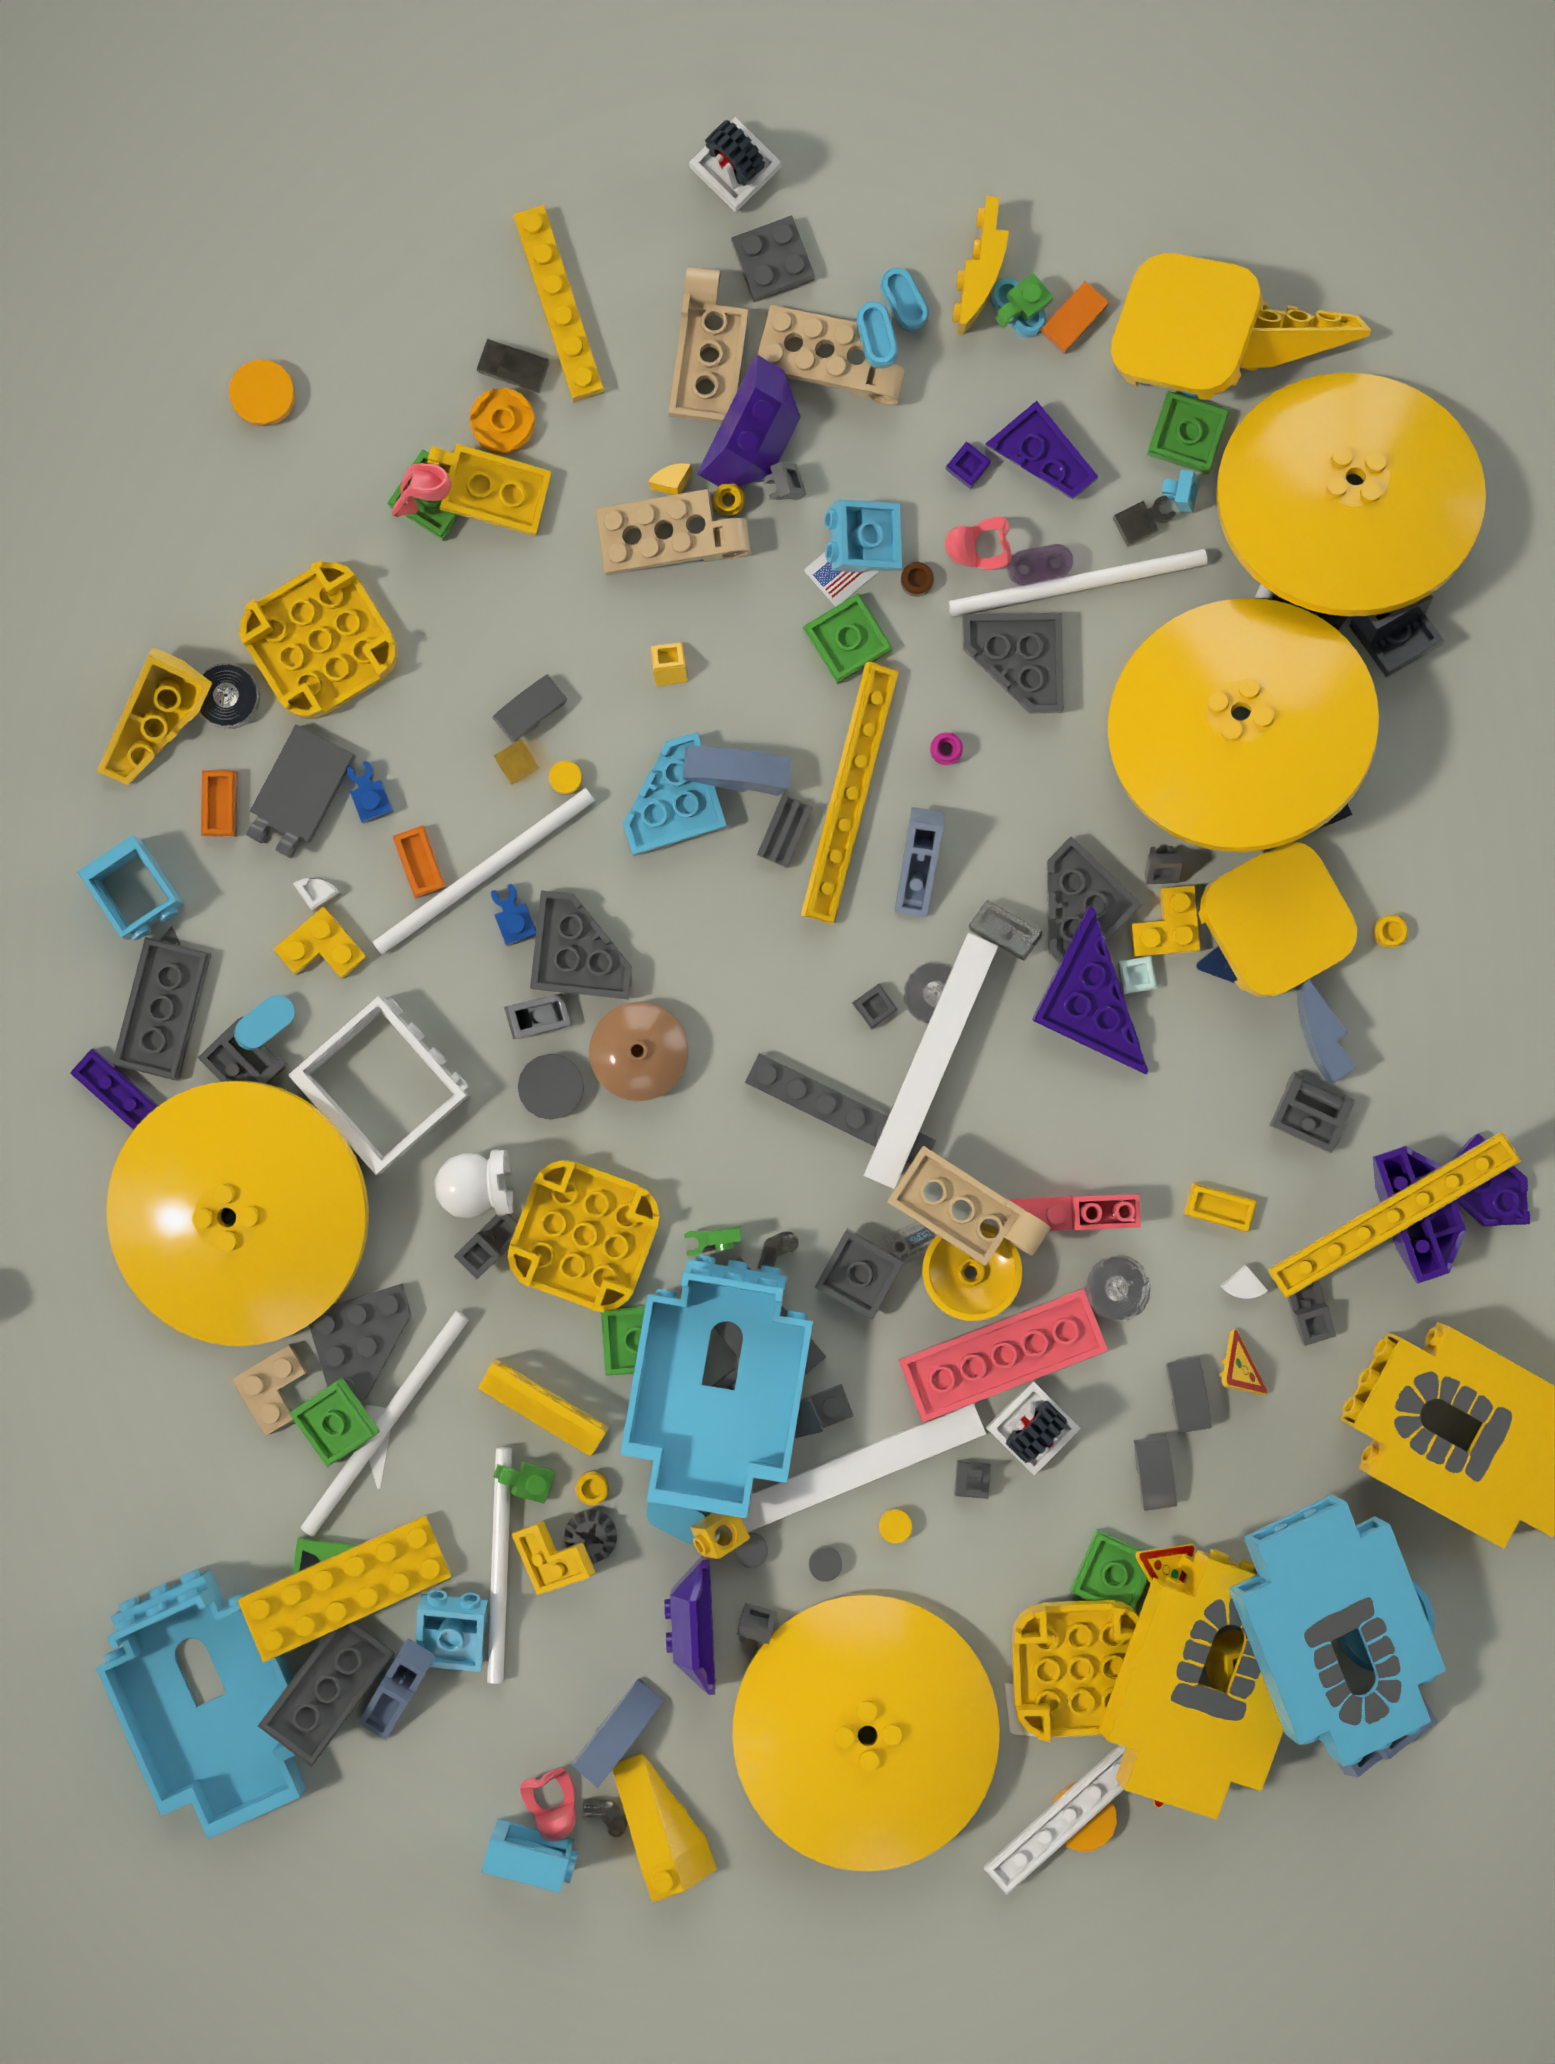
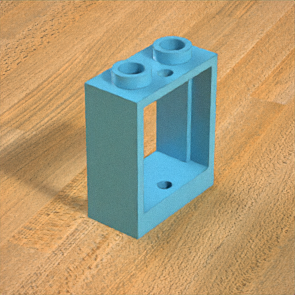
(111, 862)
(527, 1858)

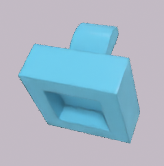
(1182, 491)

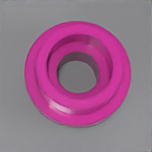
(953, 741)

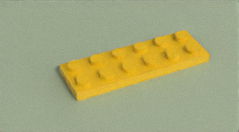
(344, 1588)

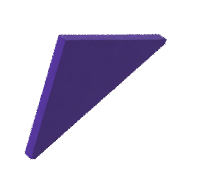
(1088, 1000)

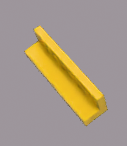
(543, 1407)

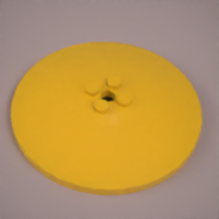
(1339, 542)
(1252, 778)
(293, 1199)
(851, 1668)

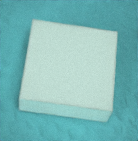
(1137, 975)

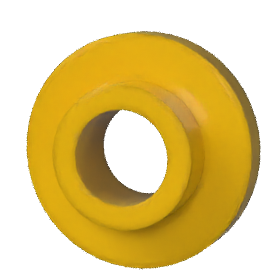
(724, 490)

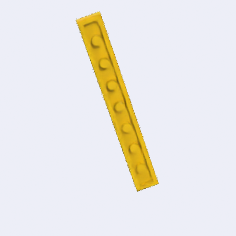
(849, 793)
(1394, 1214)

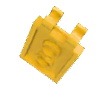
(493, 488)

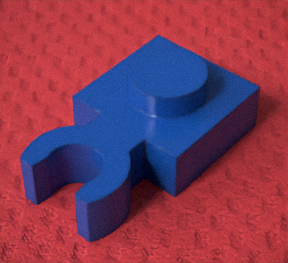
(369, 797)
(515, 920)

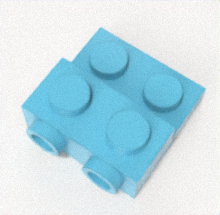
(864, 536)
(453, 1629)

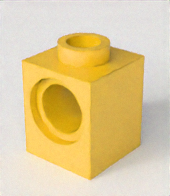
(731, 1535)

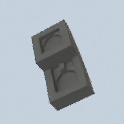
(529, 708)
(487, 1245)
(1312, 1314)
(1189, 1395)
(1155, 1473)

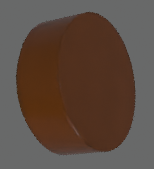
(917, 579)

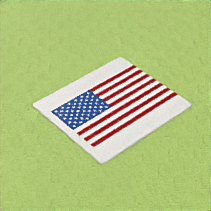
(836, 584)

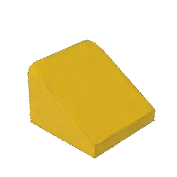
(669, 664)

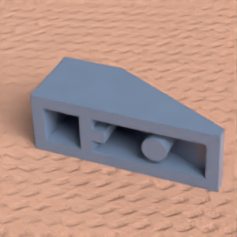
(919, 861)

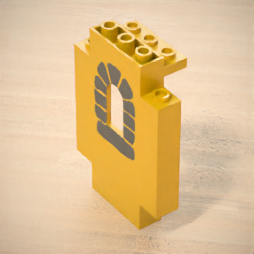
(1511, 1459)
(1177, 1733)

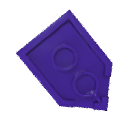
(1498, 1200)

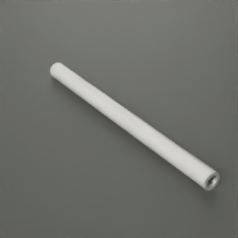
(499, 1572)

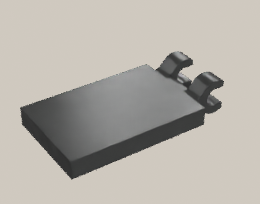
(299, 789)

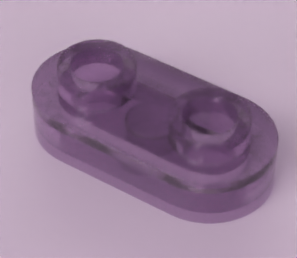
(1039, 564)

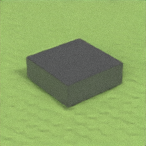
(875, 1006)

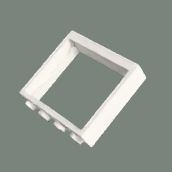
(325, 1104)

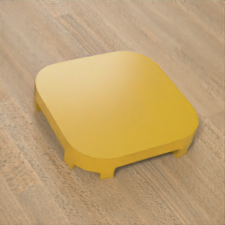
(1186, 324)
(319, 640)
(1278, 919)
(583, 1235)
(1068, 1664)

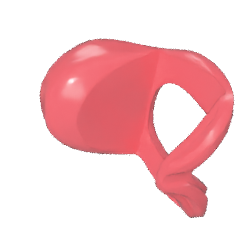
(427, 483)
(961, 544)
(557, 1822)

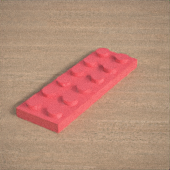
(1003, 1355)

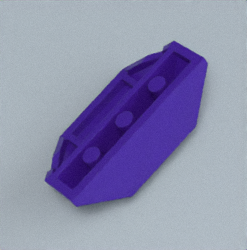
(753, 428)
(1433, 1241)
(693, 1625)

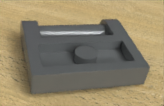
(231, 1065)
(1308, 1123)

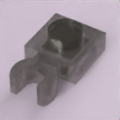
(1139, 521)

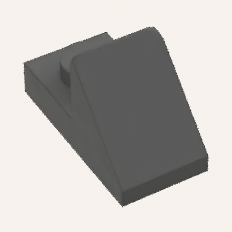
(537, 1016)
(822, 1411)

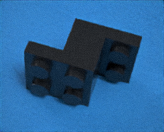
(1397, 636)

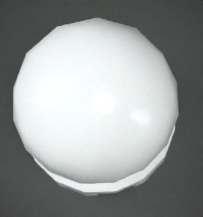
(472, 1185)

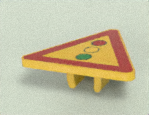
(1240, 1369)
(1164, 1562)

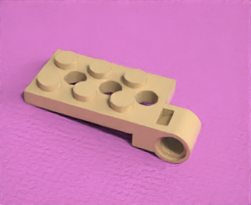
(698, 304)
(836, 371)
(717, 541)
(1013, 1222)

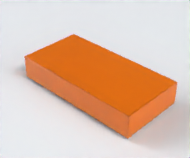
(1074, 317)
(219, 803)
(419, 861)

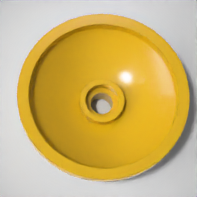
(974, 1298)

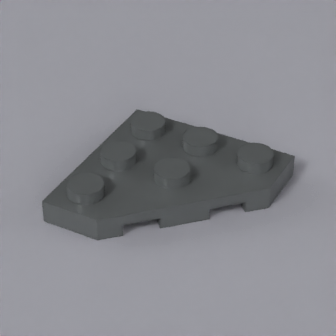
(1020, 655)
(1073, 885)
(575, 952)
(360, 1336)

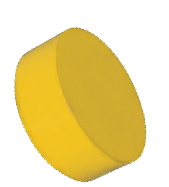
(565, 777)
(1390, 931)
(592, 1488)
(895, 1525)

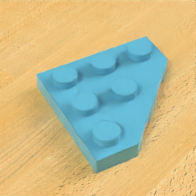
(669, 806)

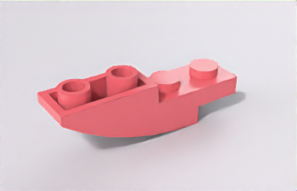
(1085, 1211)

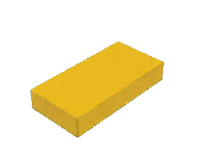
(1220, 1207)

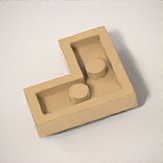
(262, 1386)

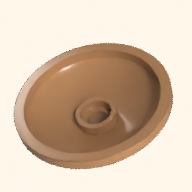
(663, 1055)

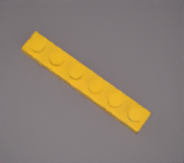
(558, 303)

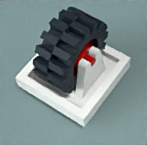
(734, 163)
(1033, 1427)

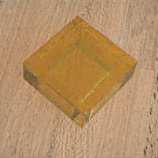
(516, 761)

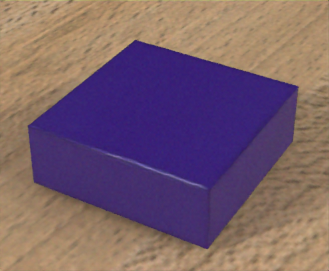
(968, 465)

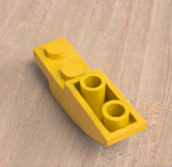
(983, 269)

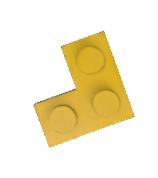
(1176, 931)
(318, 937)
(545, 1565)

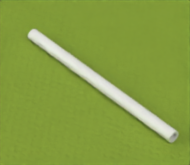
(1077, 582)
(483, 871)
(385, 1423)

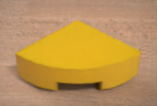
(671, 479)

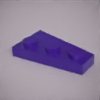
(1044, 451)

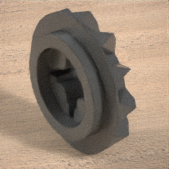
(605, 1531)

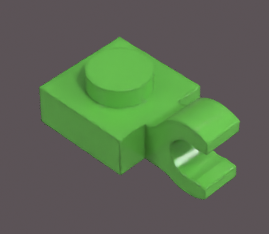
(1025, 299)
(722, 1238)
(528, 1482)

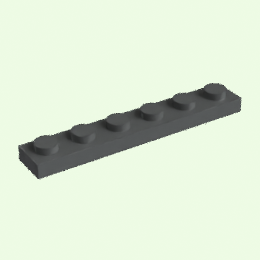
(824, 1103)

